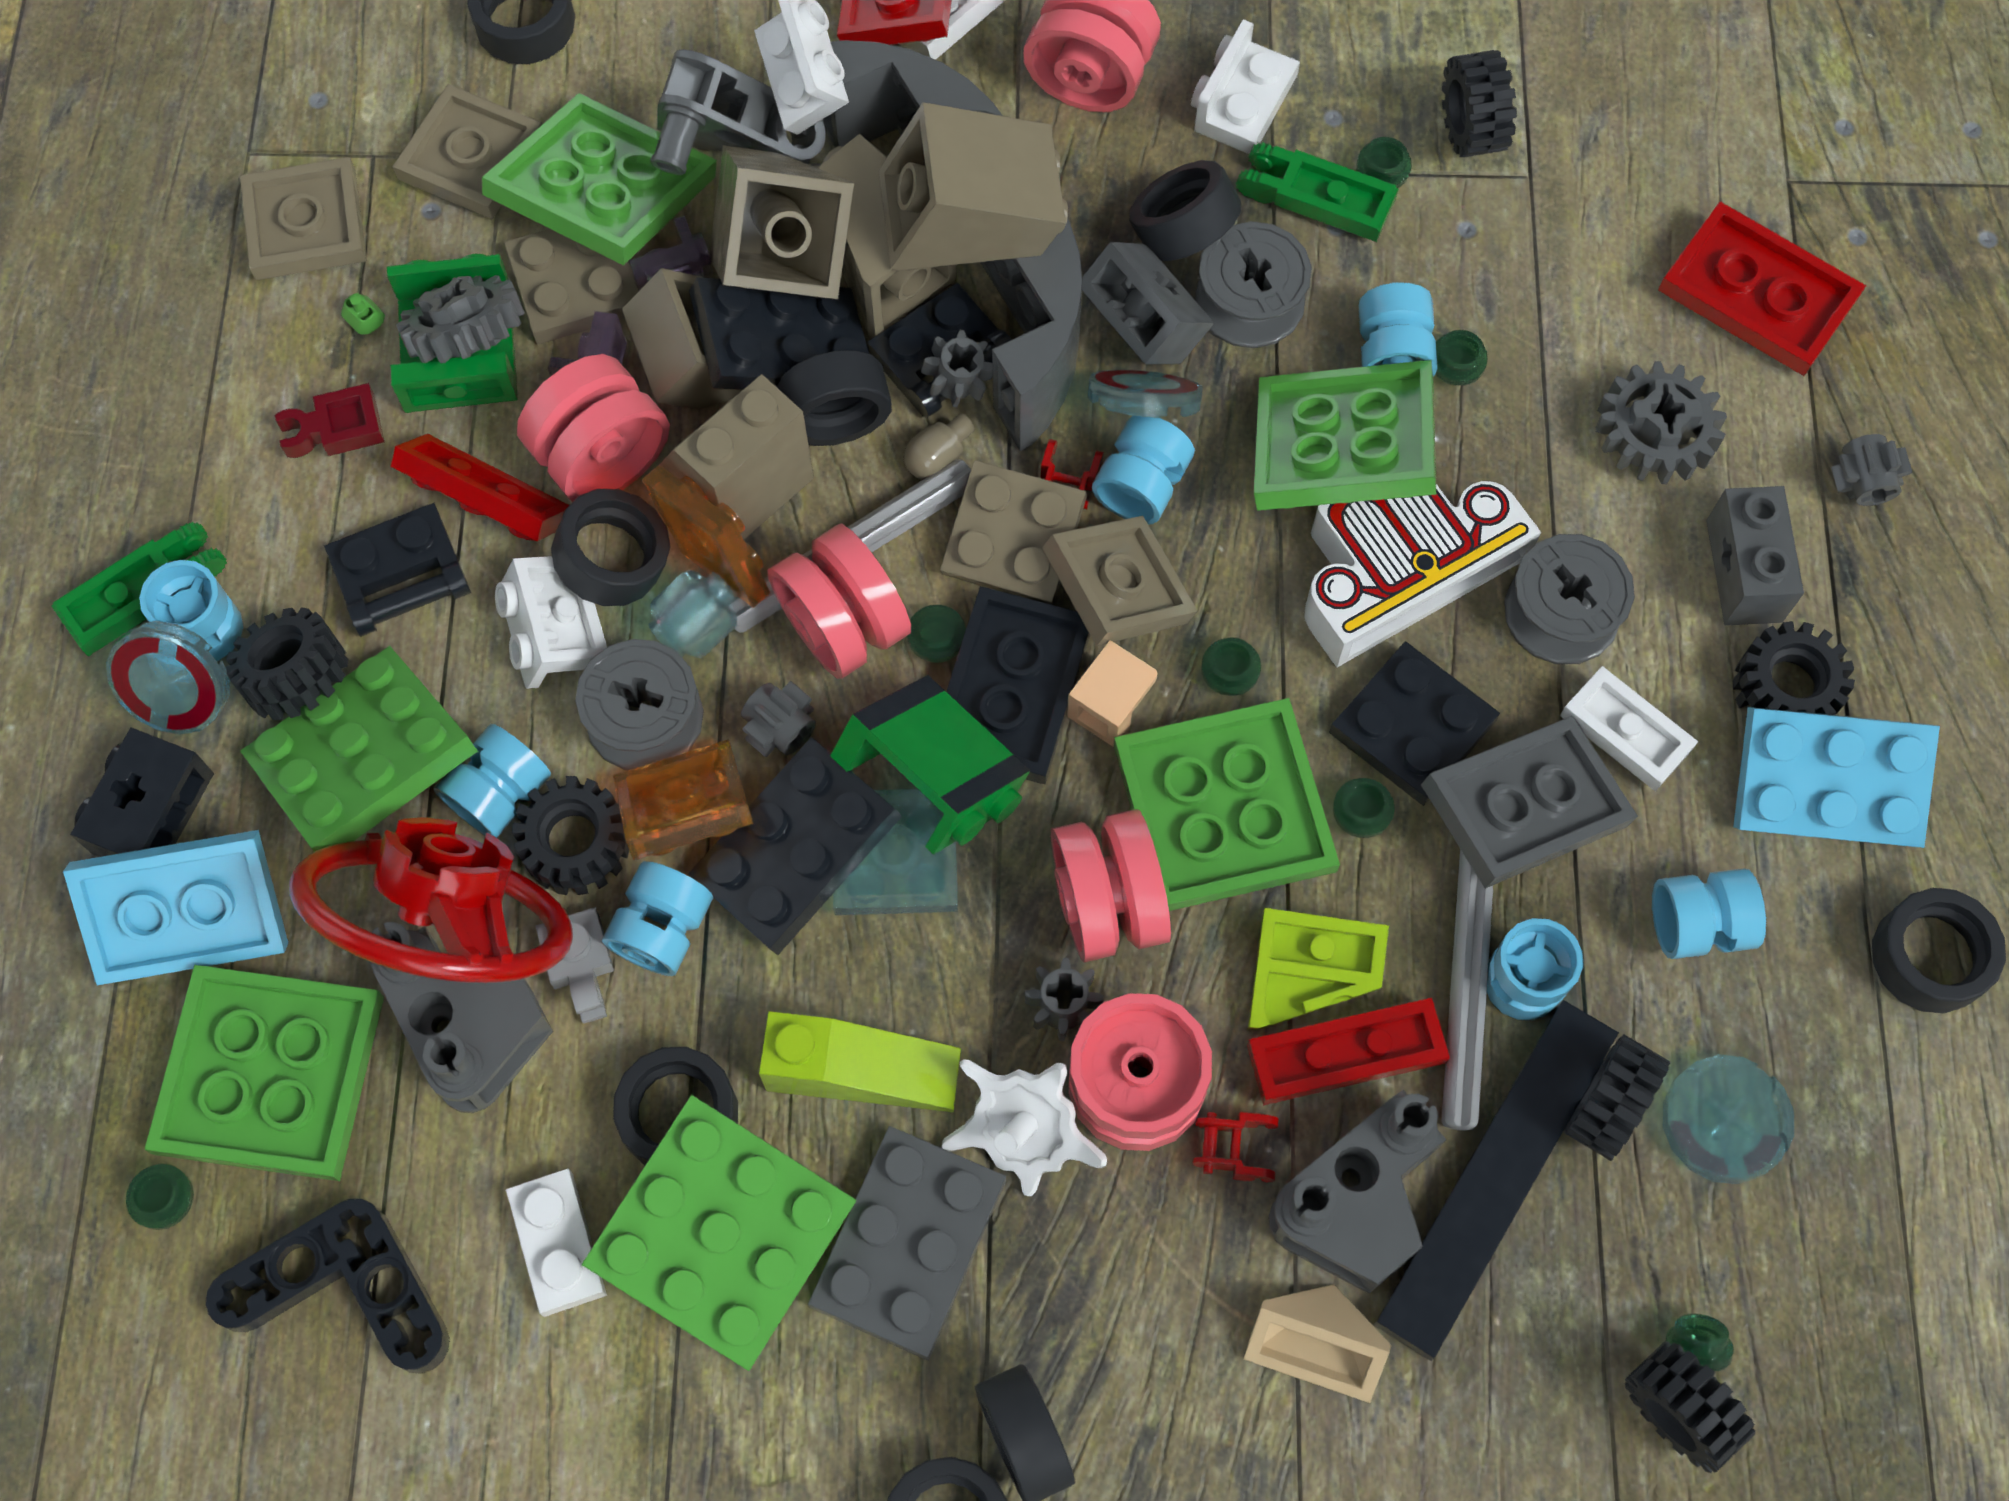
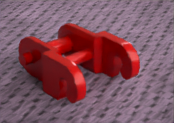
(1084, 483)
(1209, 1160)

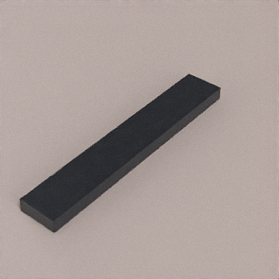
(1496, 1180)

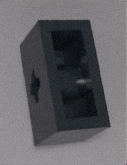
(156, 774)

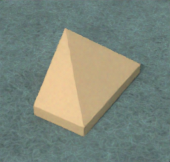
(1319, 1340)

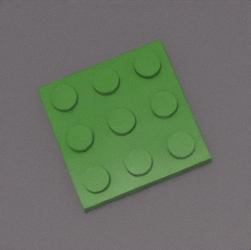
(594, 179)
(1345, 436)
(358, 752)
(1228, 803)
(265, 1073)
(719, 1232)

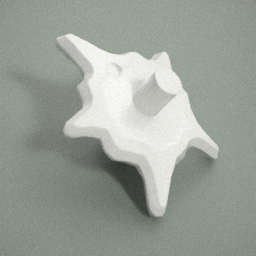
(1024, 1124)

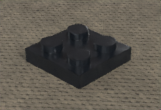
(1413, 721)

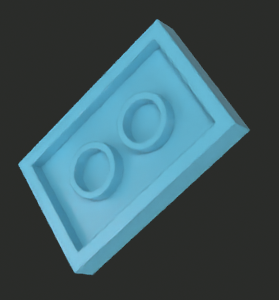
(1836, 777)
(176, 907)

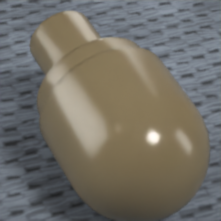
(936, 446)

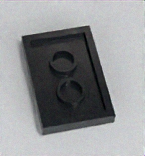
(769, 331)
(1018, 673)
(802, 845)

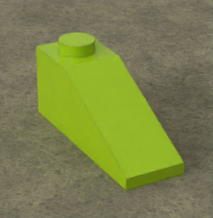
(857, 1063)

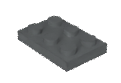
(1528, 801)
(908, 1242)

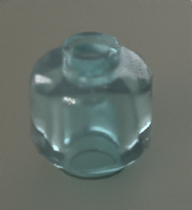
(694, 613)

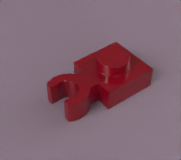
(341, 422)

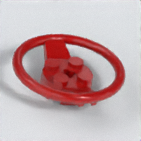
(439, 883)

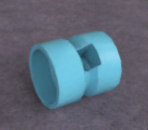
(1397, 325)
(1142, 474)
(193, 598)
(492, 781)
(667, 899)
(1697, 914)
(1542, 958)

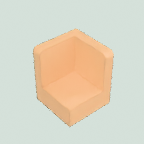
(1110, 692)

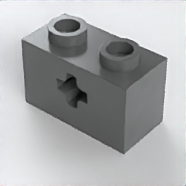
(1145, 303)
(1754, 555)

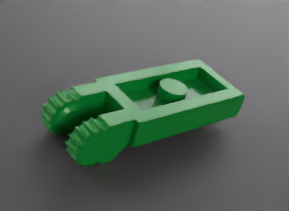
(1318, 189)
(110, 600)

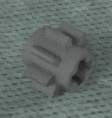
(954, 355)
(1871, 470)
(778, 718)
(1047, 998)

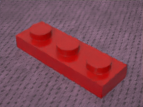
(479, 487)
(1347, 1051)

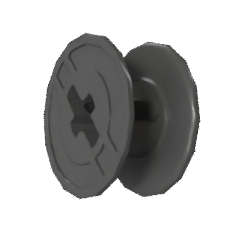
(1269, 262)
(1569, 599)
(624, 678)

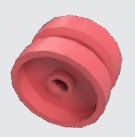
(1092, 50)
(592, 427)
(840, 601)
(1120, 882)
(1147, 1034)

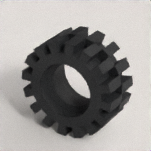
(1479, 103)
(1804, 650)
(286, 663)
(551, 807)
(1617, 1097)
(1690, 1406)

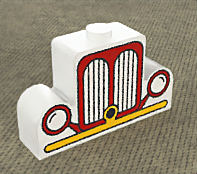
(1408, 560)

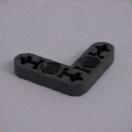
(334, 1260)

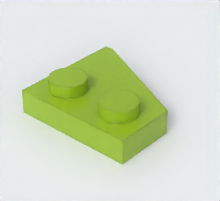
(1313, 964)

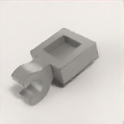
(583, 964)

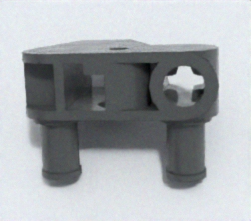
(717, 106)
(489, 1031)
(1365, 1228)

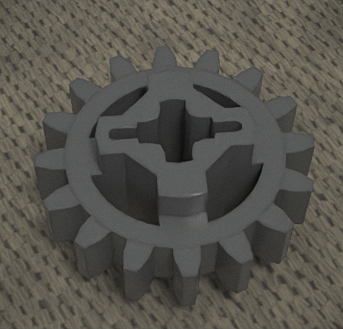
(460, 318)
(1655, 426)

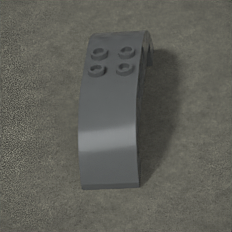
(1041, 291)

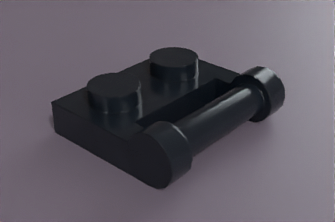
(910, 340)
(393, 555)

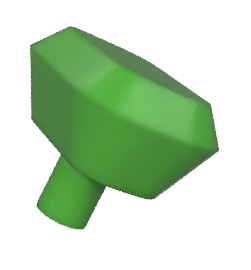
(362, 313)

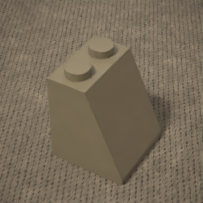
(970, 189)
(779, 224)
(879, 292)
(748, 454)

